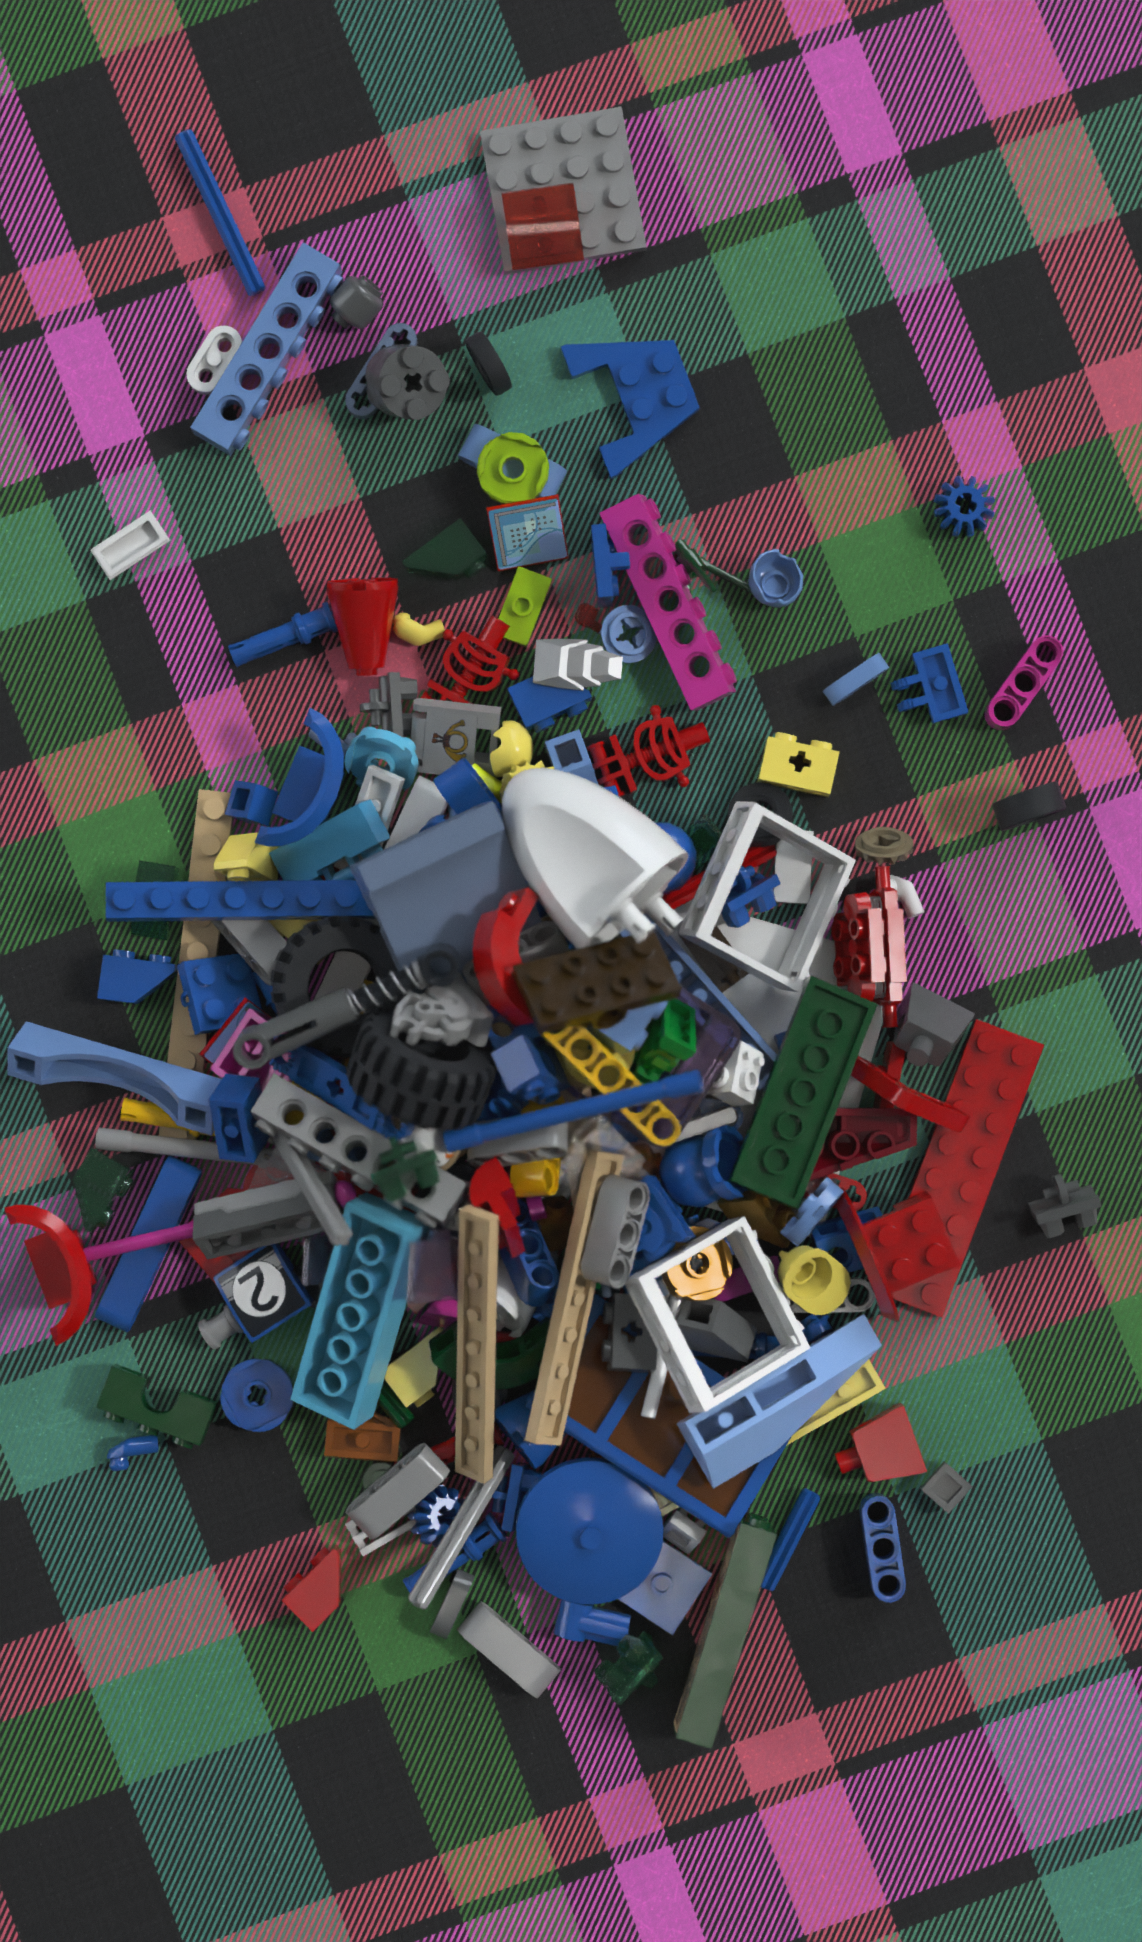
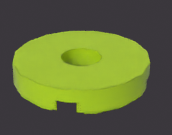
(512, 447)

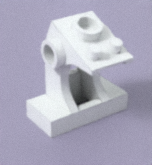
(739, 1077)

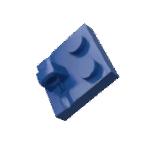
(606, 561)

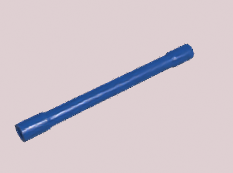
(668, 1088)

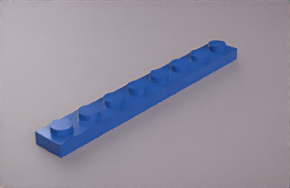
(234, 900)

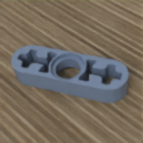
(358, 387)

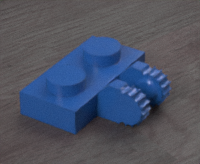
(938, 682)

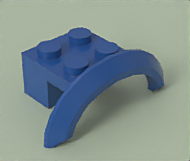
(308, 788)

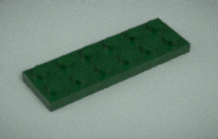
(802, 1092)

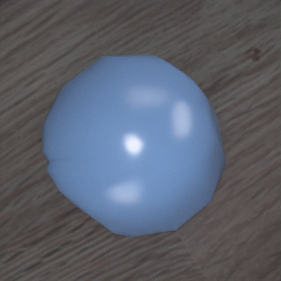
(775, 579)

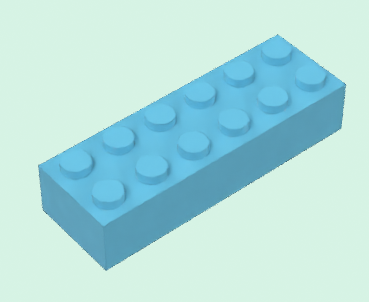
(358, 1313)

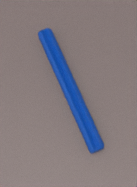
(220, 212)

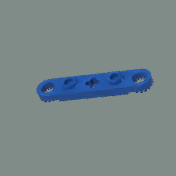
(319, 1076)

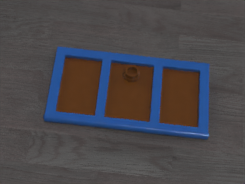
(609, 1421)

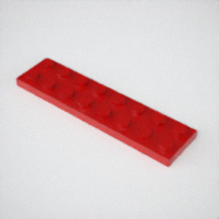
(963, 1165)

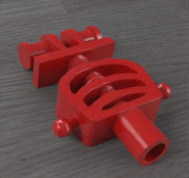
(487, 643)
(681, 741)

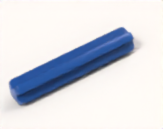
(789, 1537)

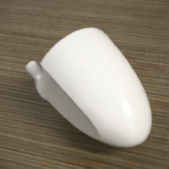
(590, 856)

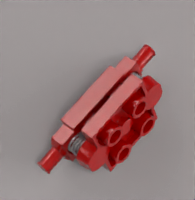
(872, 946)

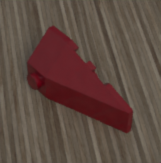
(864, 1135)

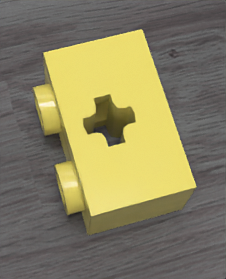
(777, 770)

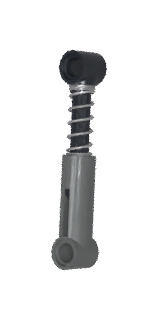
(341, 1008)

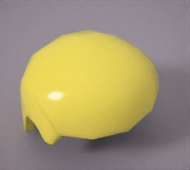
(514, 748)

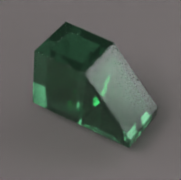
(98, 1185)

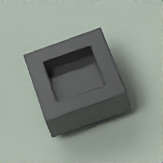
(946, 1487)

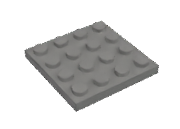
(567, 149)

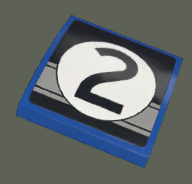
(262, 1290)

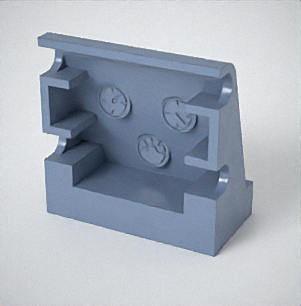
(440, 885)

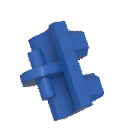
(749, 888)
(520, 1481)

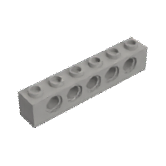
(284, 1097)

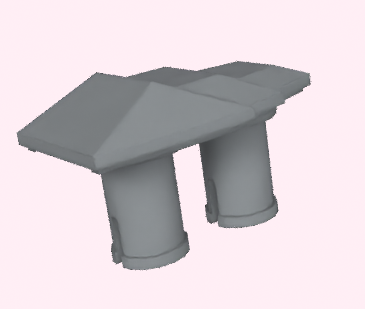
(574, 664)

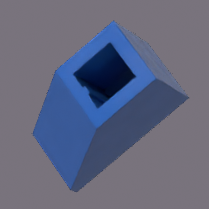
(540, 704)
(133, 979)

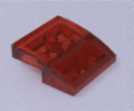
(542, 226)

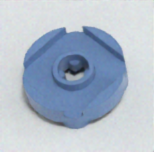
(812, 1211)

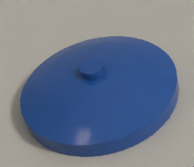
(589, 1531)

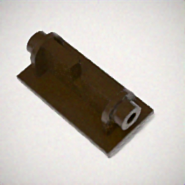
(719, 971)

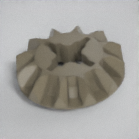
(884, 845)

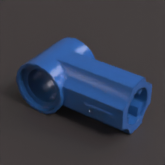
(589, 1622)

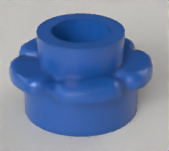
(815, 1327)

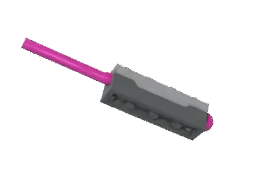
(240, 1221)

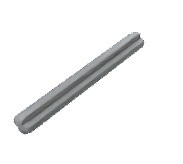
(314, 1192)
(459, 1531)

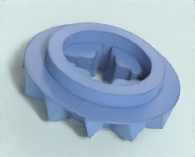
(631, 617)

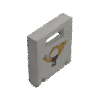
(450, 733)

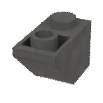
(716, 1329)

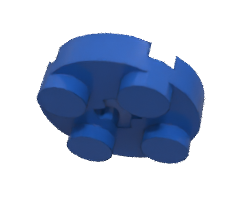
(263, 1374)

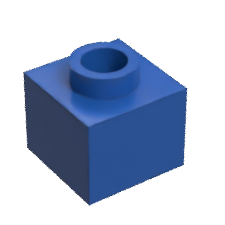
(251, 803)

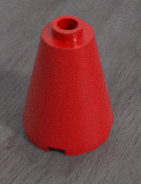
(364, 619)

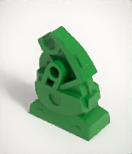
(668, 1041)

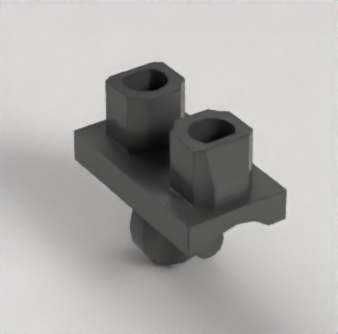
(386, 704)
(1064, 1201)

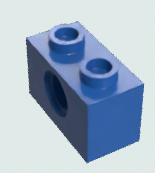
(531, 1070)
(232, 1118)

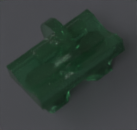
(389, 1178)
(632, 1669)

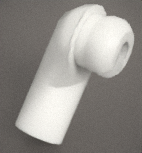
(907, 896)

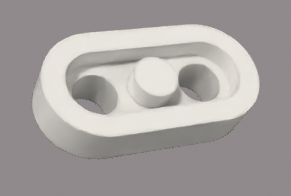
(211, 359)

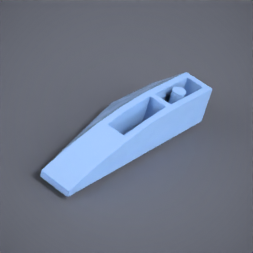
(777, 1405)

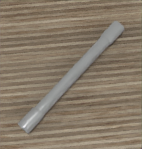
(128, 1141)

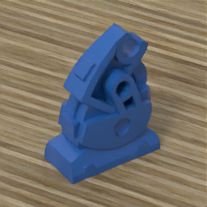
(661, 1226)

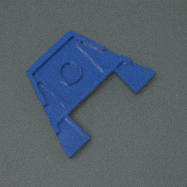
(650, 387)

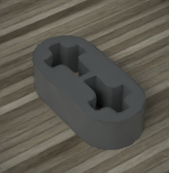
(452, 1604)

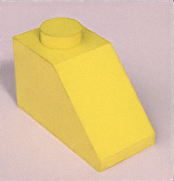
(414, 1373)

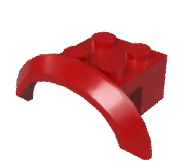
(899, 1246)
(59, 1266)

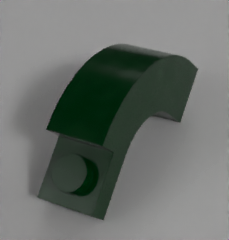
(515, 1360)

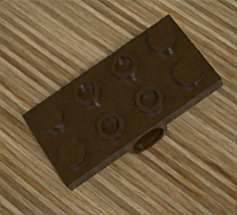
(596, 983)

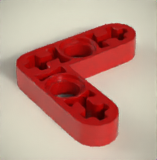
(908, 1098)

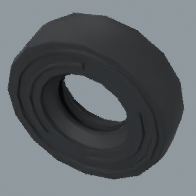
(488, 363)
(767, 794)

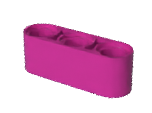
(1032, 667)

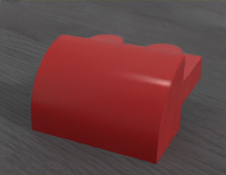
(495, 1193)

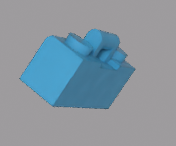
(343, 836)

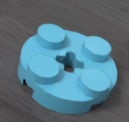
(385, 745)

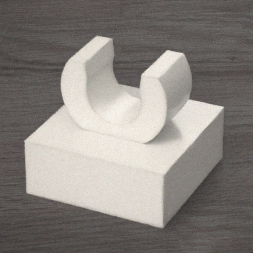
(683, 1531)

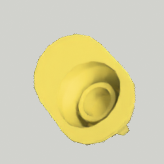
(813, 1279)

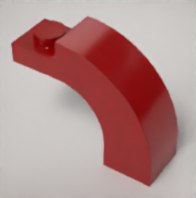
(498, 952)

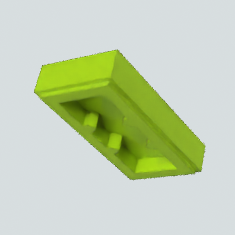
(524, 605)

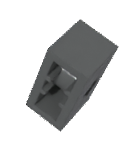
(625, 1356)

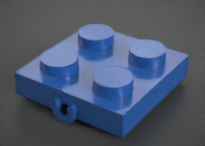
(215, 989)

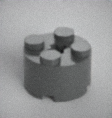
(426, 381)

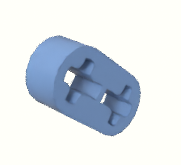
(856, 679)

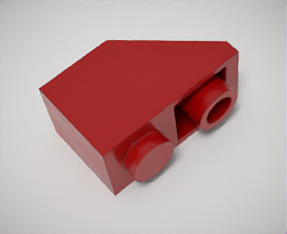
(319, 1591)

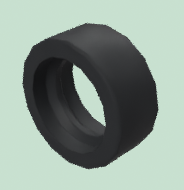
(1029, 806)

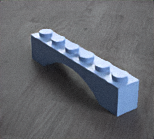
(54, 1056)

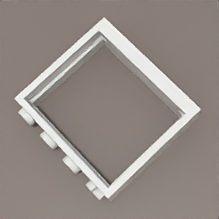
(722, 874)
(670, 1341)

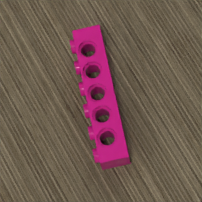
(621, 523)

